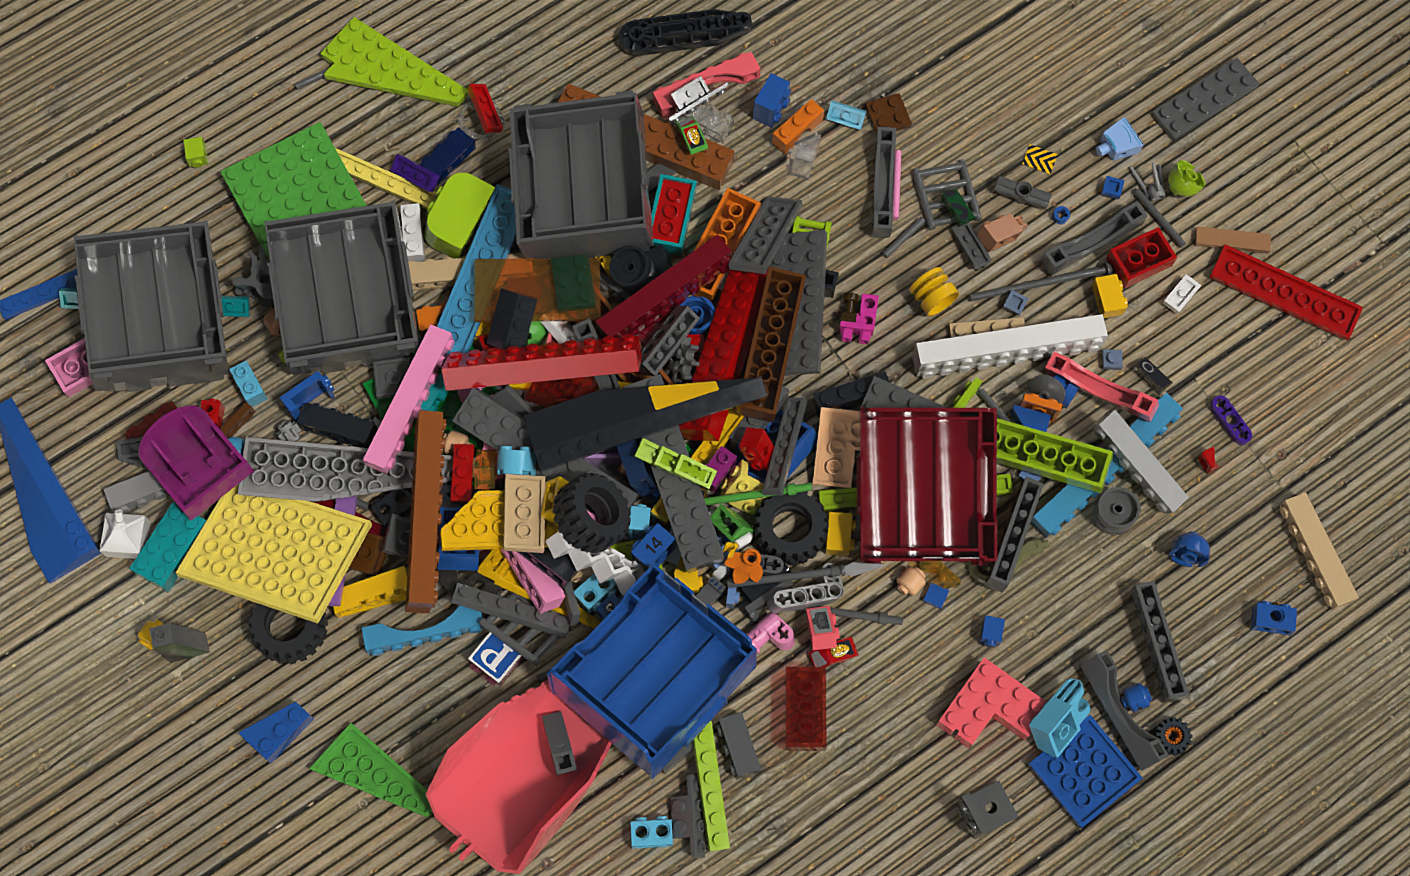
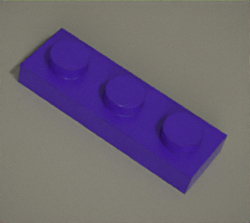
(414, 172)

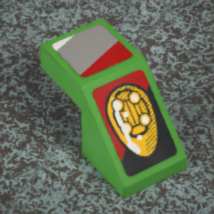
(692, 135)

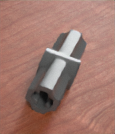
(1033, 196)

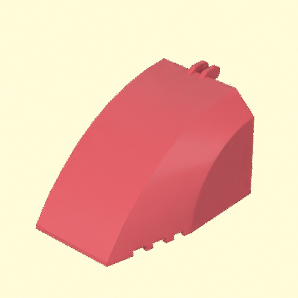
(501, 781)

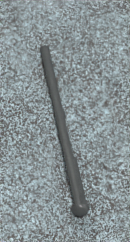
(1106, 269)

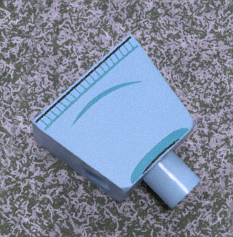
(1119, 141)

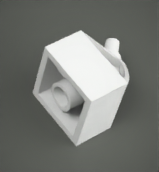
(124, 534)

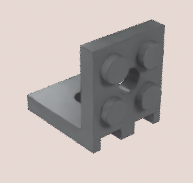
(975, 815)

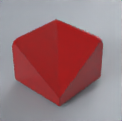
(1207, 460)

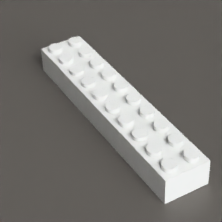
(1009, 346)

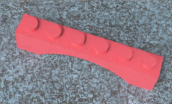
(739, 70)
(1087, 381)

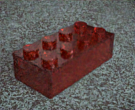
(805, 709)

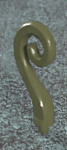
(1028, 549)

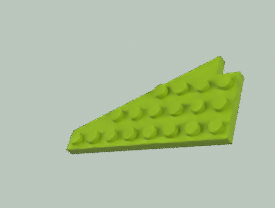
(375, 62)

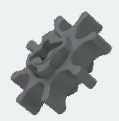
(682, 361)

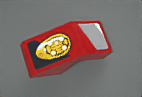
(843, 652)

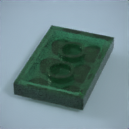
(573, 283)

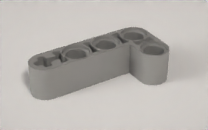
(804, 594)

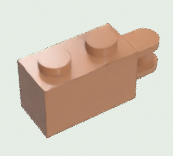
(1001, 231)

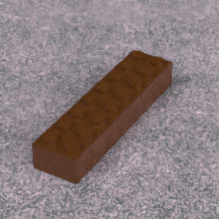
(773, 339)

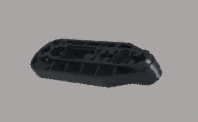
(633, 37)

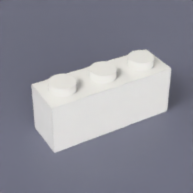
(413, 232)

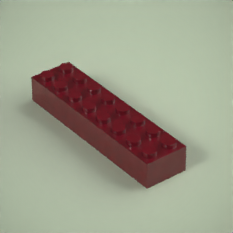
(667, 290)

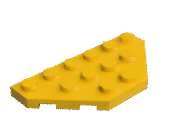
(481, 524)

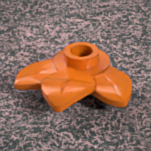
(743, 568)

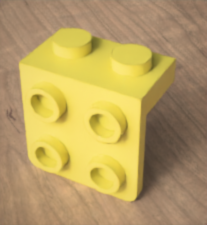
(741, 482)

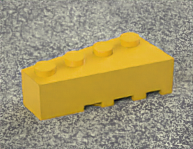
(373, 592)

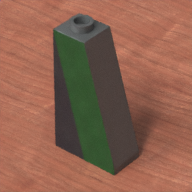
(178, 642)

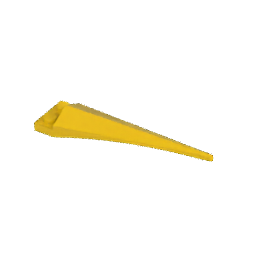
(498, 569)

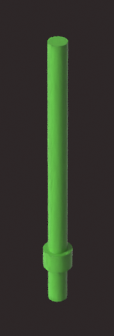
(791, 489)

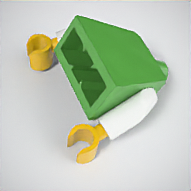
(733, 527)

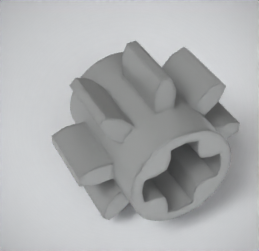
(288, 431)

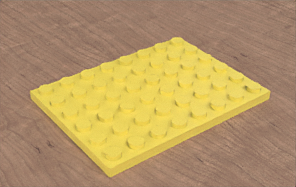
(275, 552)

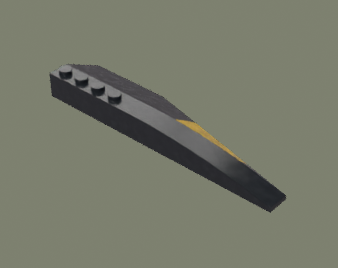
(628, 414)

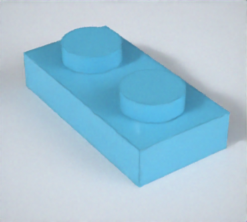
(846, 115)

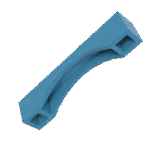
(383, 638)

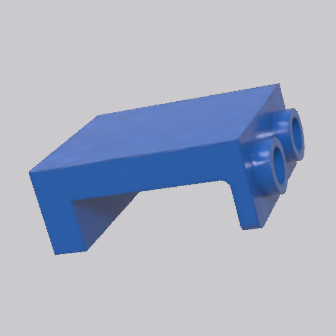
(306, 392)

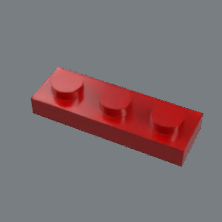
(485, 108)
(462, 473)

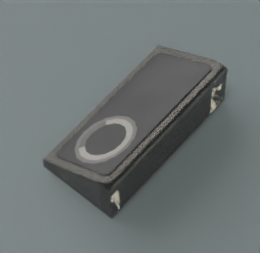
(1152, 375)

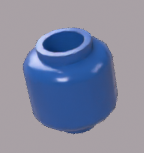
(1136, 697)

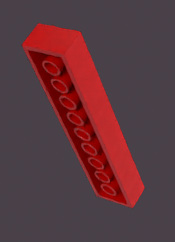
(727, 344)
(542, 362)

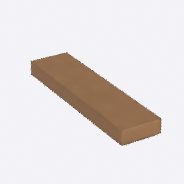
(1237, 239)

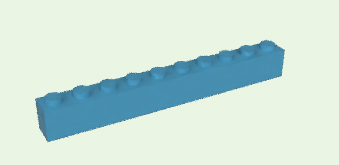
(1071, 497)

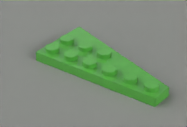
(364, 766)

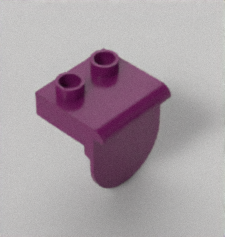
(192, 459)

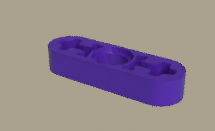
(1218, 411)

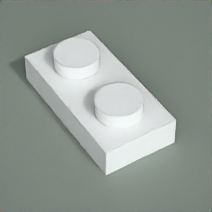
(1181, 294)

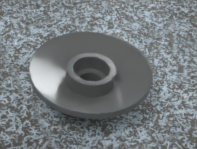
(1047, 388)

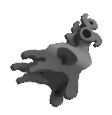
(258, 284)

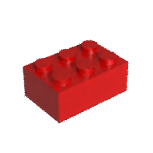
(1141, 257)

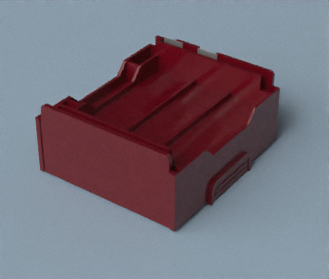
(927, 484)

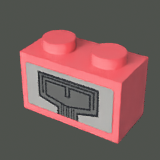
(822, 628)

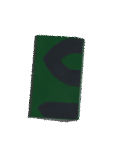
(957, 206)

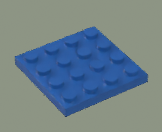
(1087, 773)

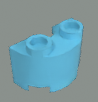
(516, 461)

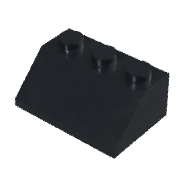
(512, 319)

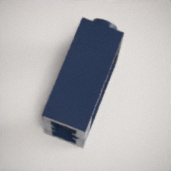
(638, 472)

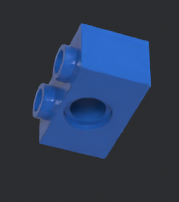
(1262, 621)

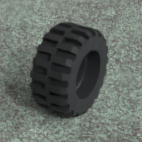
(576, 522)
(791, 551)
(284, 650)

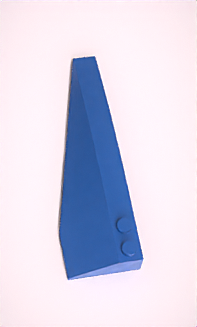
(51, 520)

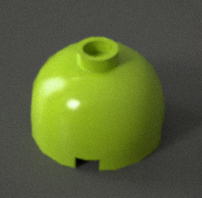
(1184, 180)

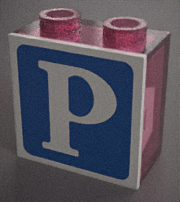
(494, 660)

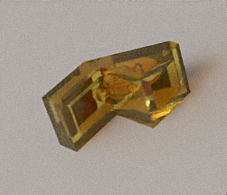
(946, 577)

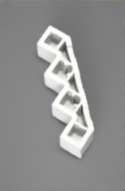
(605, 564)

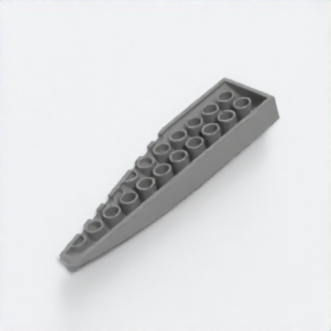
(321, 471)

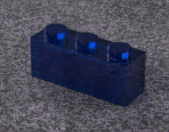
(449, 154)

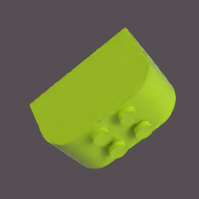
(456, 213)

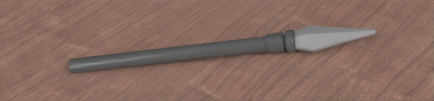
(852, 569)

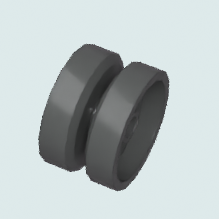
(1116, 511)

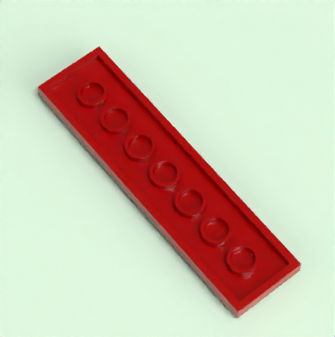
(1286, 292)

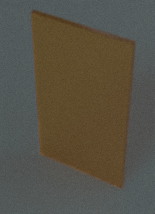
(531, 278)

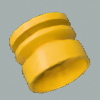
(934, 291)

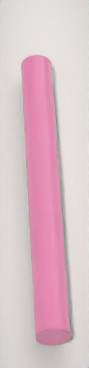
(896, 184)

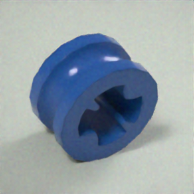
(1056, 219)

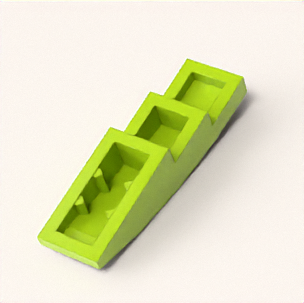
(675, 463)

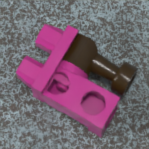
(858, 323)

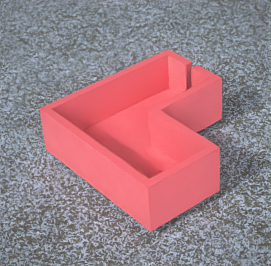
(990, 695)

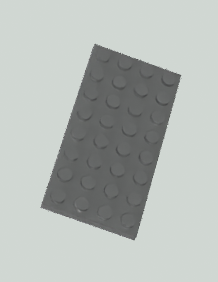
(806, 255)

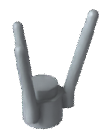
(1156, 190)

